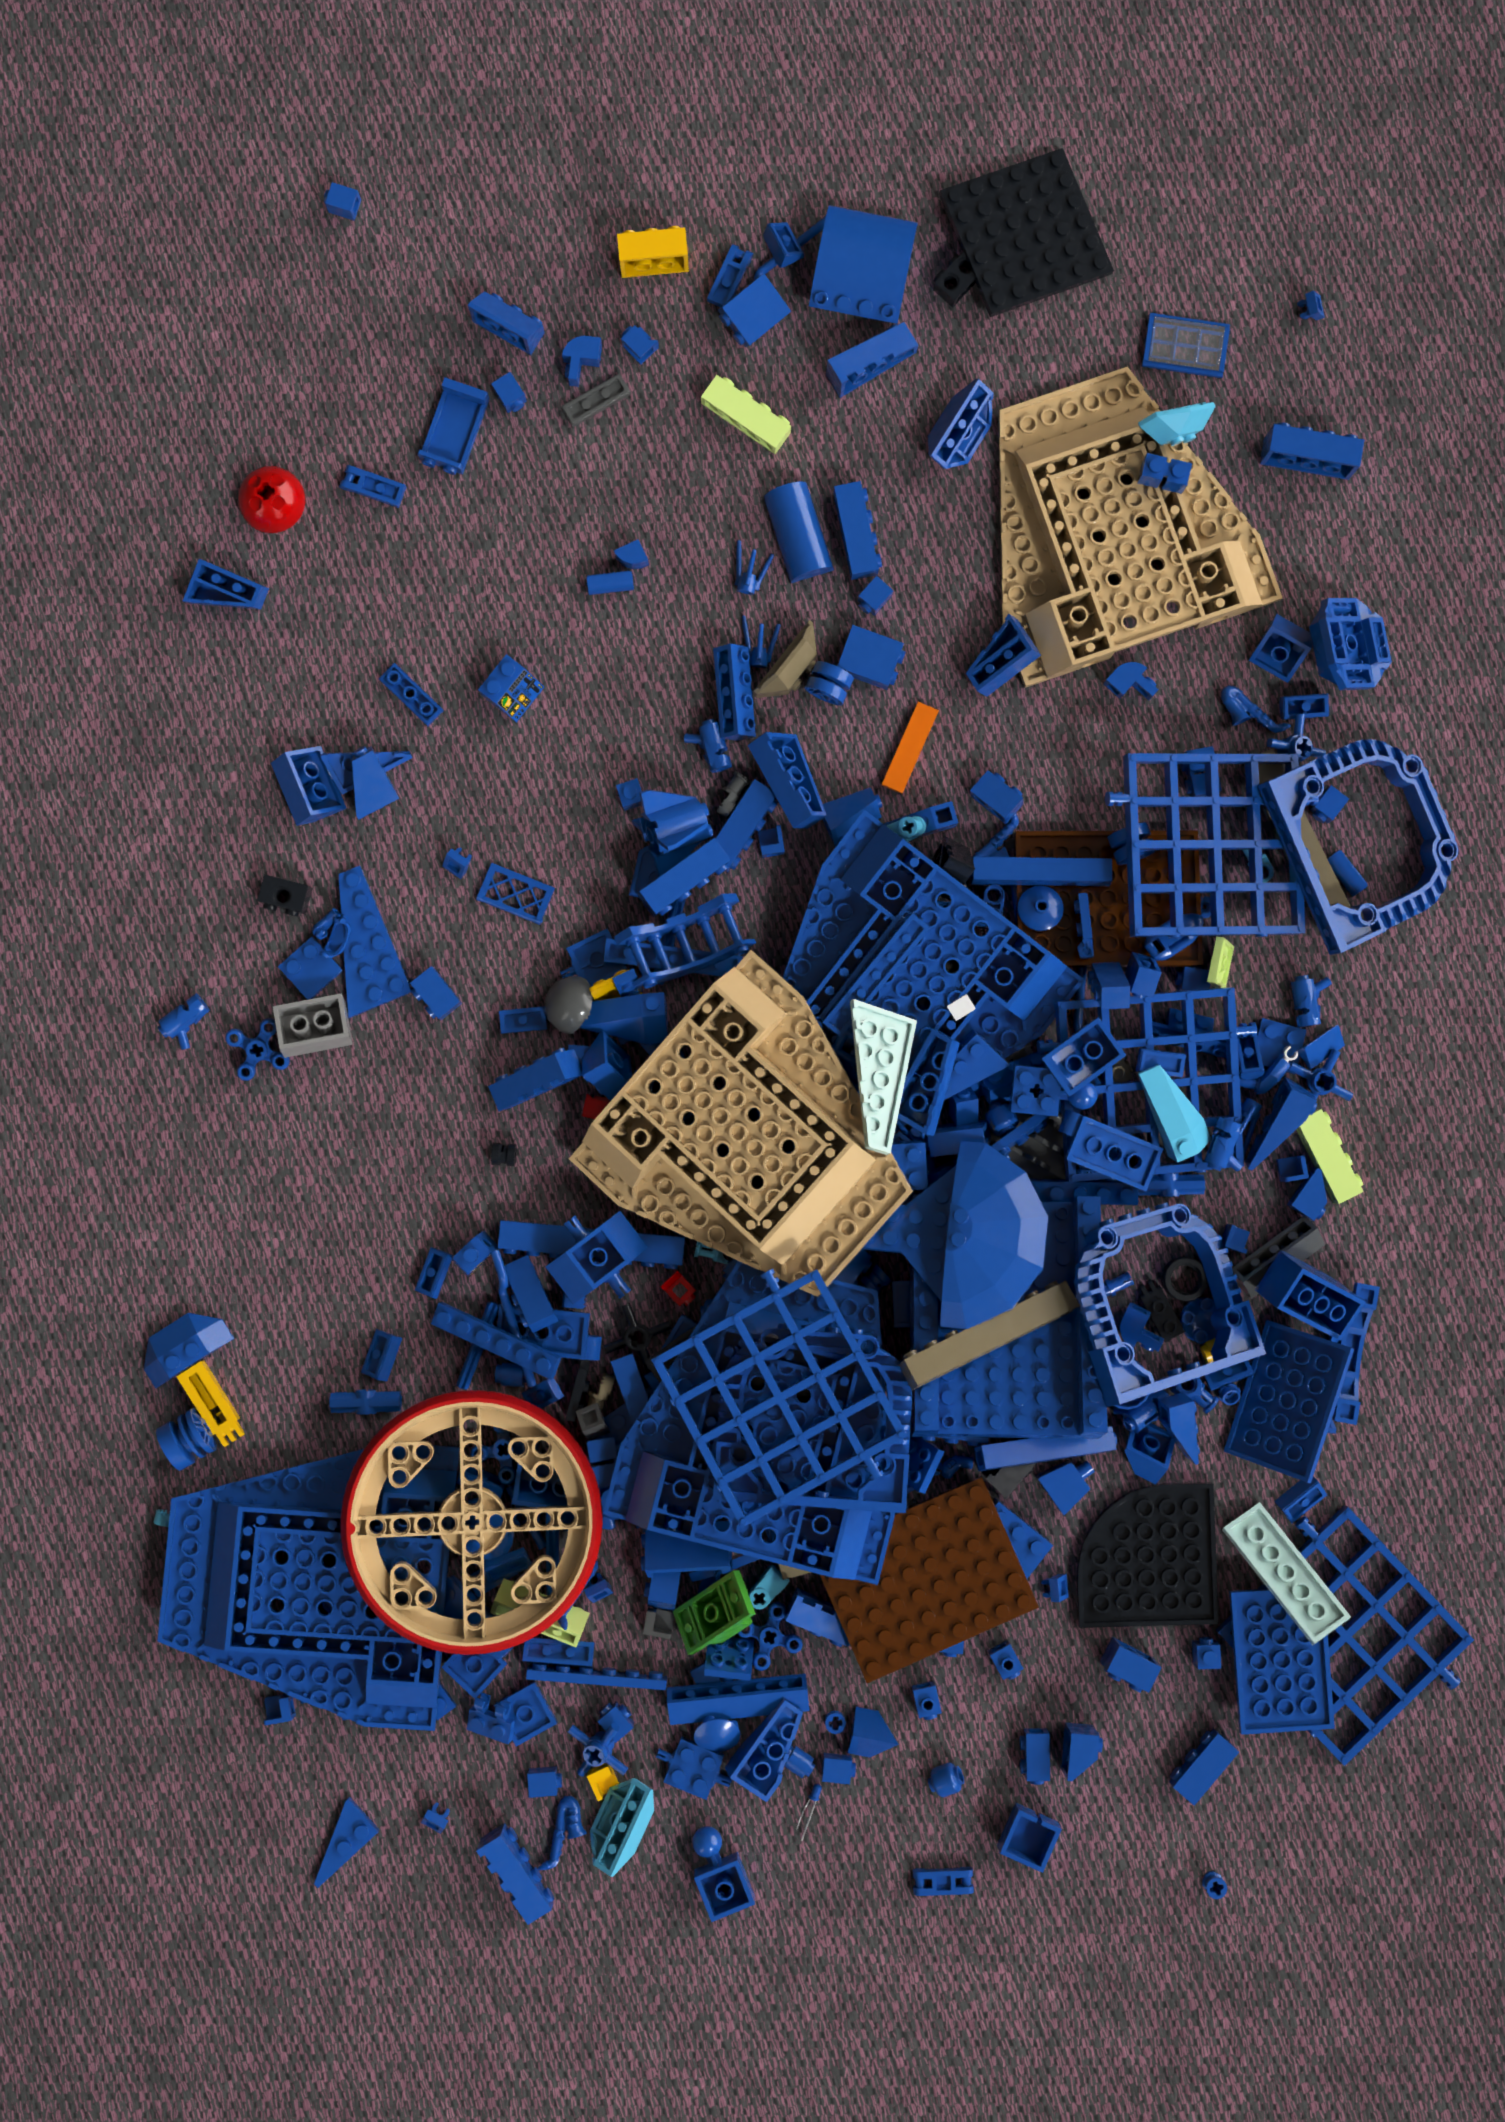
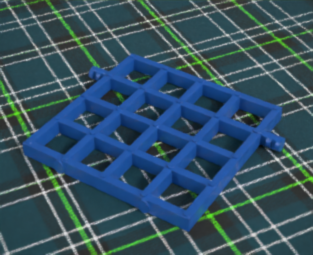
(1213, 845)
(1190, 1080)
(739, 1419)
(1404, 1637)

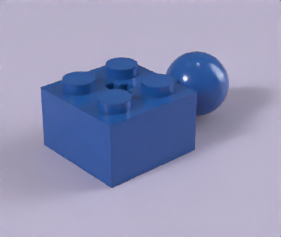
(1047, 1101)
(719, 1871)

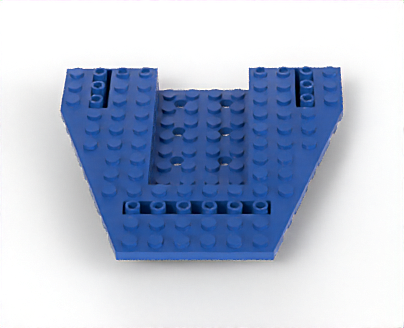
(861, 902)
(669, 1487)
(226, 1574)

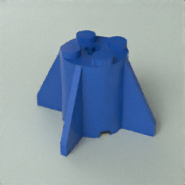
(672, 826)

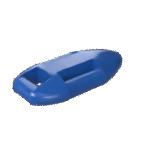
(1173, 946)

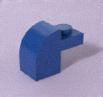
(579, 352)
(1130, 675)
(1133, 1329)

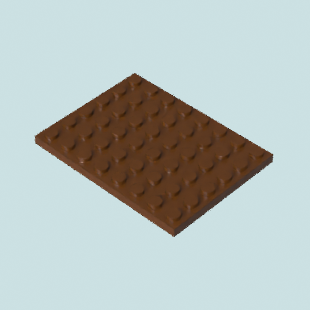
(1110, 903)
(940, 1583)

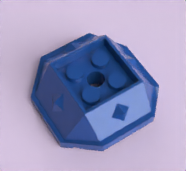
(1349, 644)

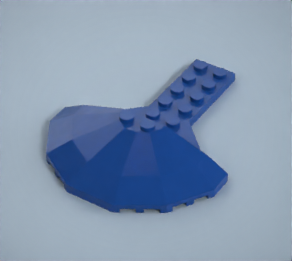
(972, 1236)

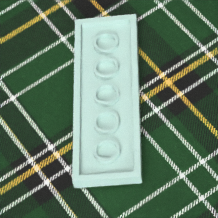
(1286, 1573)

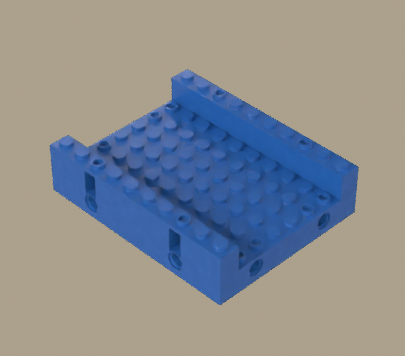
(1031, 1385)

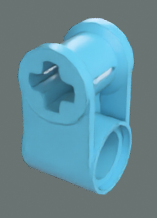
(903, 829)
(770, 1585)

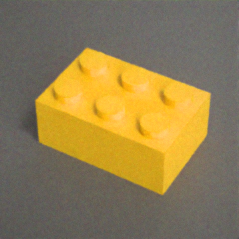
(653, 252)

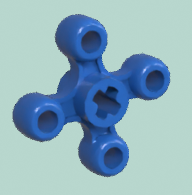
(254, 1057)
(505, 1460)
(779, 1638)

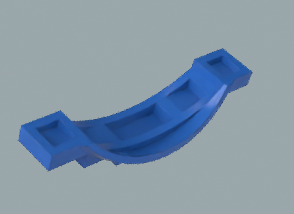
(1348, 1402)

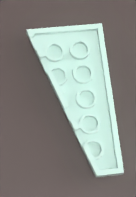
(882, 1059)

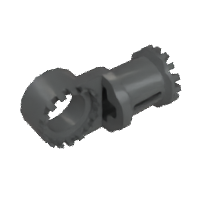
(733, 791)

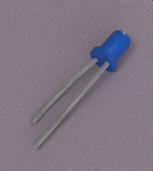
(815, 1797)

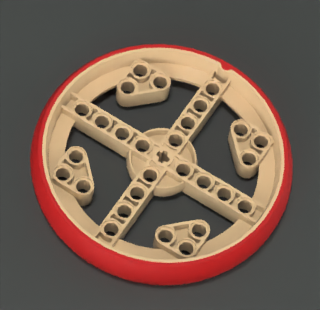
(536, 1611)

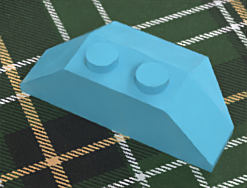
(1177, 424)
(620, 1824)

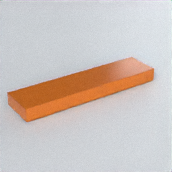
(910, 747)

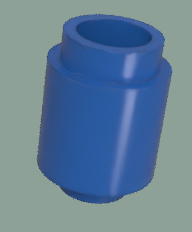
(510, 1375)
(799, 1762)

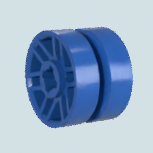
(829, 683)
(1118, 841)

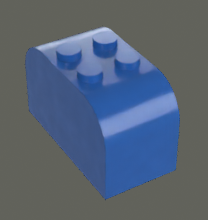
(1309, 1295)

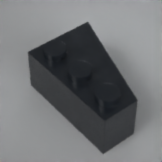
(955, 860)
(1008, 1478)

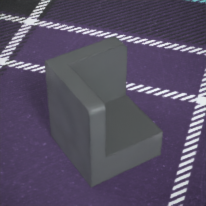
(592, 1421)
(658, 1623)

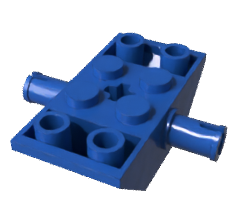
(576, 1270)

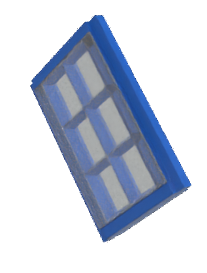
(1185, 345)

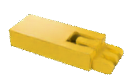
(207, 1394)

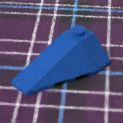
(632, 1017)
(1289, 1112)
(763, 1754)

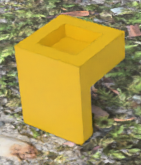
(601, 1779)

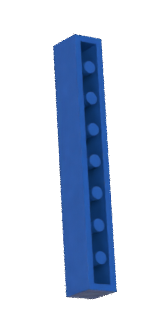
(557, 1239)

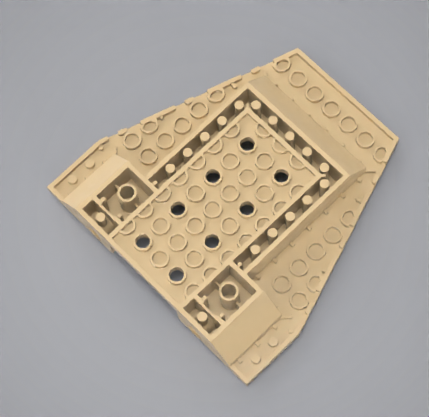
(1056, 570)
(775, 1058)

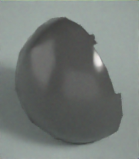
(568, 1003)

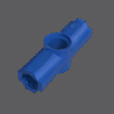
(1174, 1185)
(365, 1402)

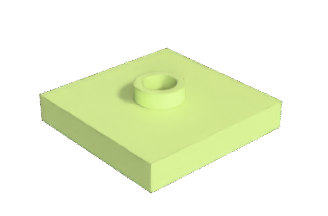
(1220, 963)

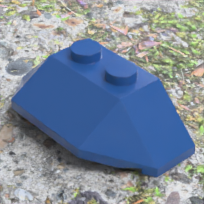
(961, 426)
(183, 1345)

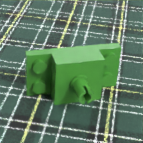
(715, 1613)

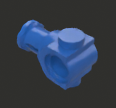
(1195, 1392)

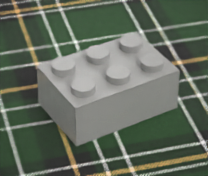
(312, 1025)

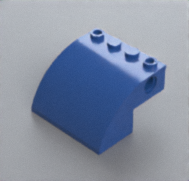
(862, 264)

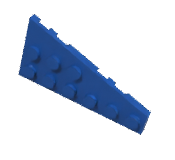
(370, 958)

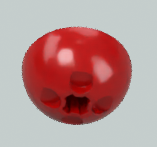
(273, 510)

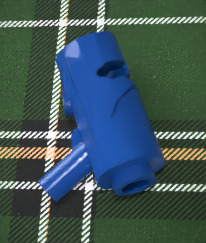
(713, 745)
(1305, 999)
(180, 1019)
(1222, 1144)
(1140, 1417)

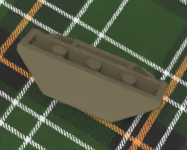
(791, 666)

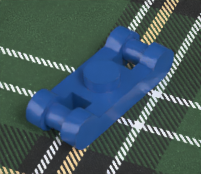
(943, 1881)

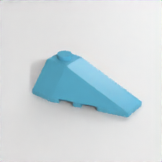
(1177, 1120)

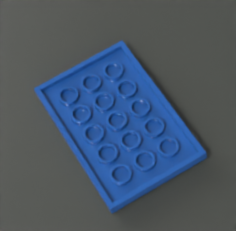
(1289, 1401)
(1278, 1672)

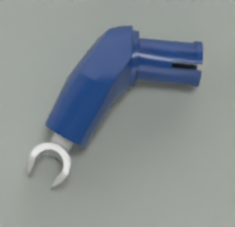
(1271, 1075)

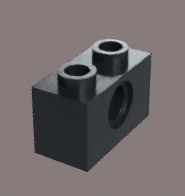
(273, 887)

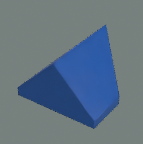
(869, 1733)

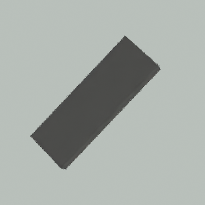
(596, 400)

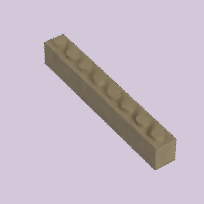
(1319, 860)
(988, 1336)

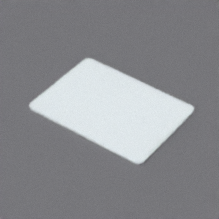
(961, 1007)

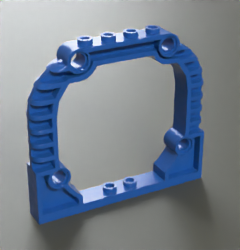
(1286, 799)
(1237, 1331)
(882, 1494)

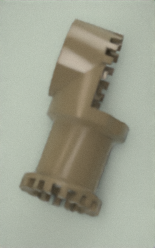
(604, 1392)

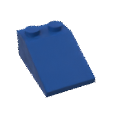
(1083, 1056)

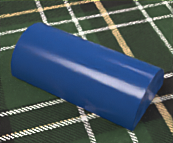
(798, 531)

